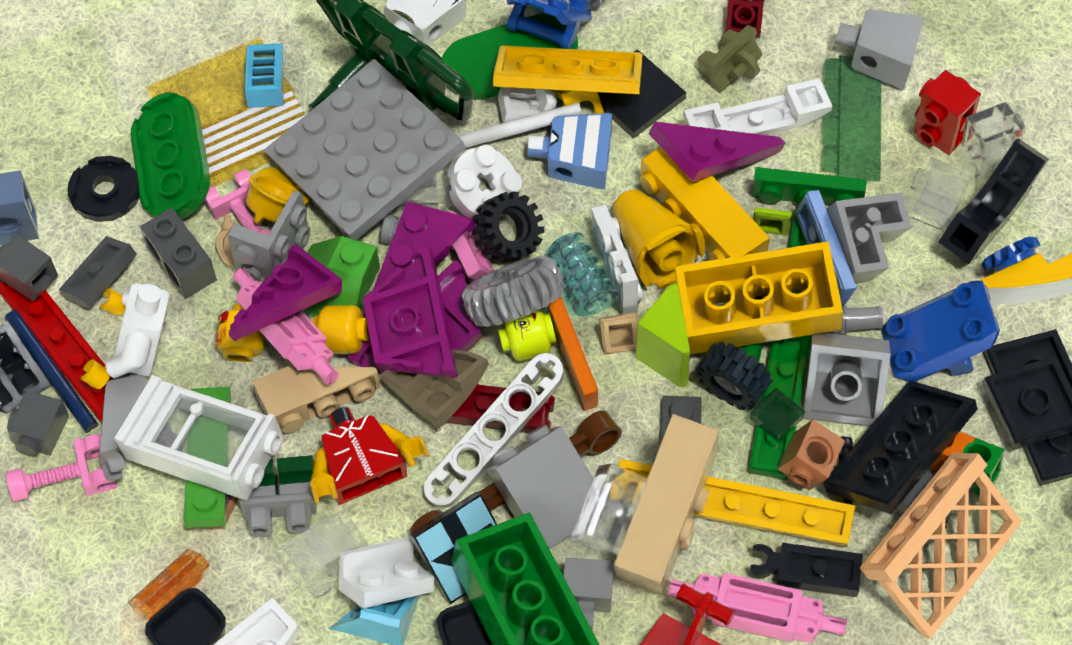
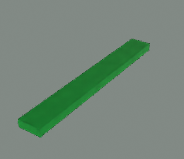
(787, 369)

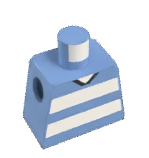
(576, 149)

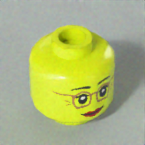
(528, 336)

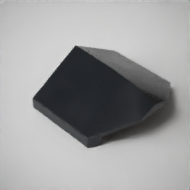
(17, 370)

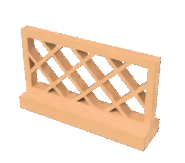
(927, 516)

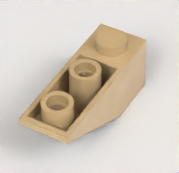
(303, 394)

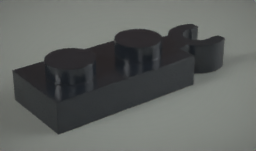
(810, 568)

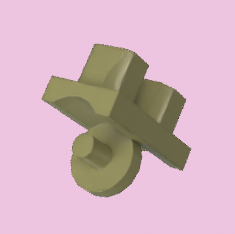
(735, 59)

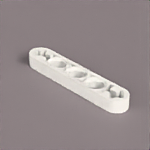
(498, 411)

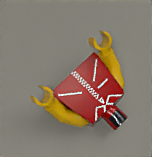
(361, 457)

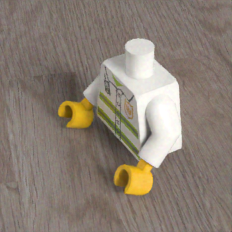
(138, 334)

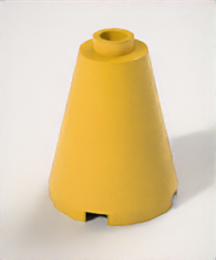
(655, 238)

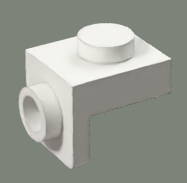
(520, 102)

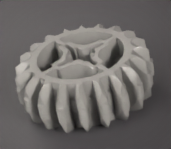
(513, 291)

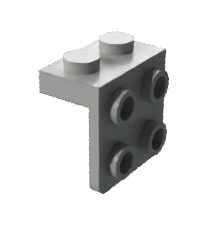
(262, 252)

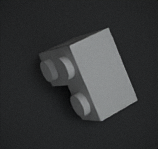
(864, 226)

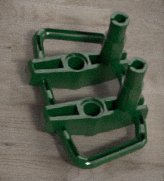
(399, 53)

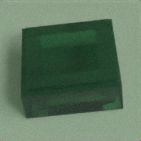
(777, 415)

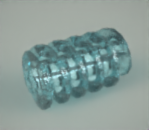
(582, 279)

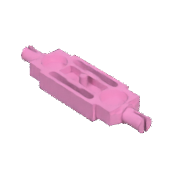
(293, 336)
(766, 608)

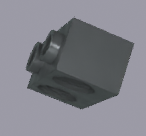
(178, 253)

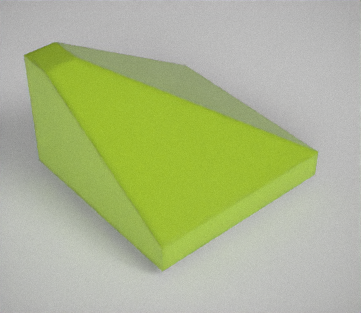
(773, 221)

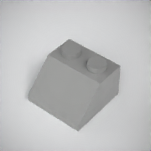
(846, 378)

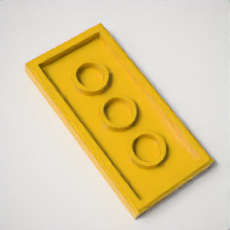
(568, 69)

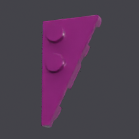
(712, 151)
(419, 228)
(288, 290)

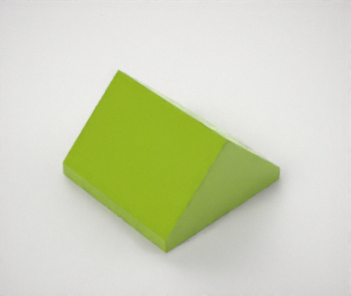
(663, 338)

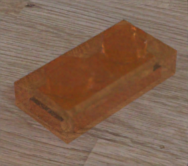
(178, 576)

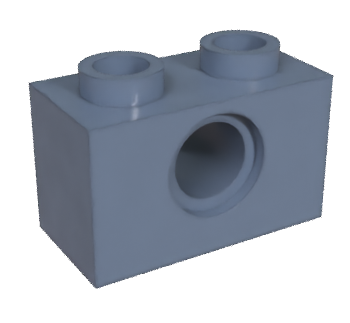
(16, 209)

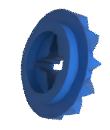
(1011, 254)

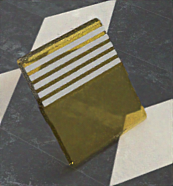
(231, 130)

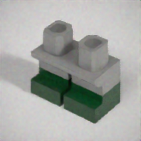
(293, 501)

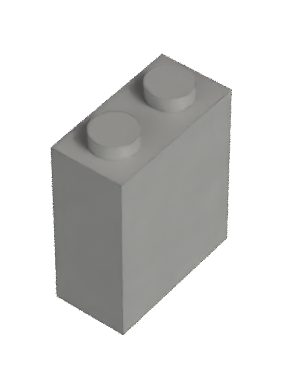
(544, 480)

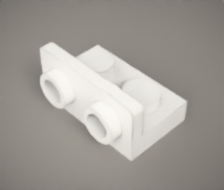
(382, 573)

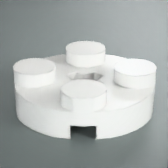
(485, 163)

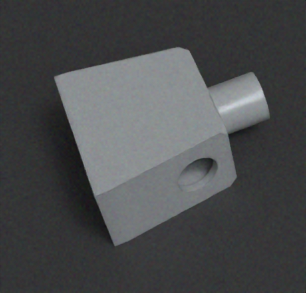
(883, 45)

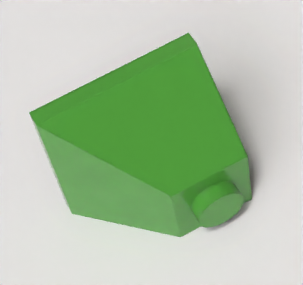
(351, 261)

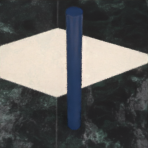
(51, 372)

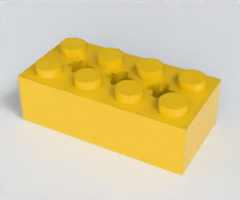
(763, 275)

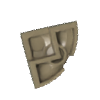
(437, 396)

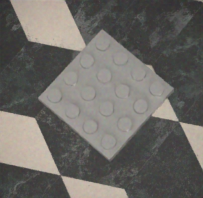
(364, 149)

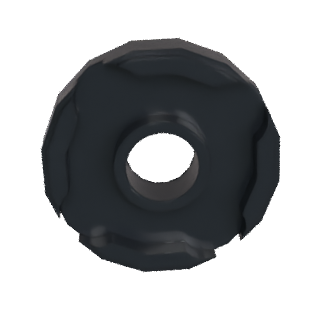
(104, 206)

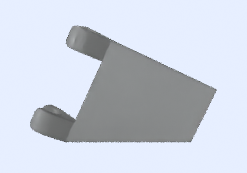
(118, 402)

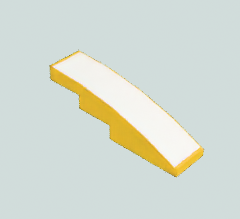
(1030, 280)

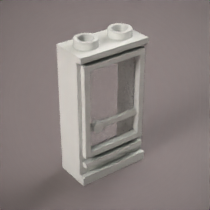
(199, 438)

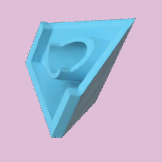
(381, 623)

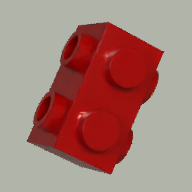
(944, 111)

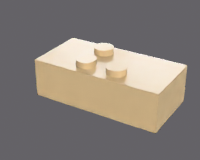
(667, 505)

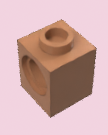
(818, 444)

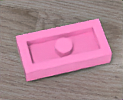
(471, 259)

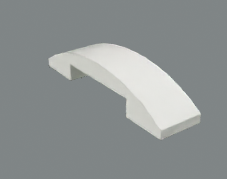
(769, 116)

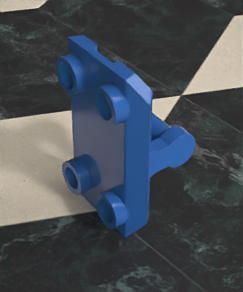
(566, 11)
(942, 333)

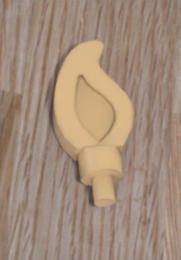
(222, 243)

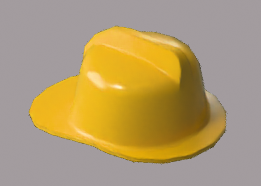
(269, 194)

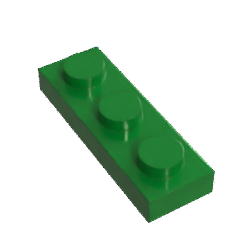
(791, 186)

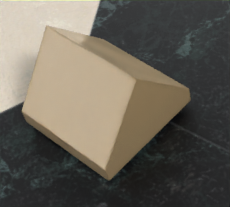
(618, 333)

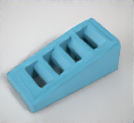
(264, 94)

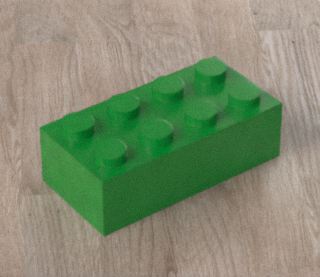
(519, 586)

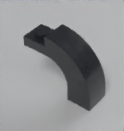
(995, 203)

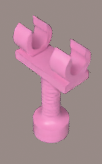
(234, 202)
(22, 483)

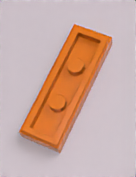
(573, 355)

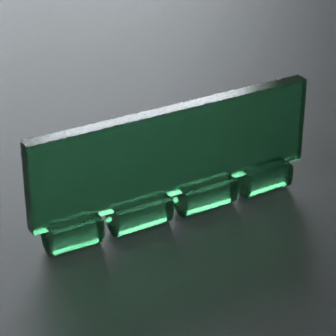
(854, 123)

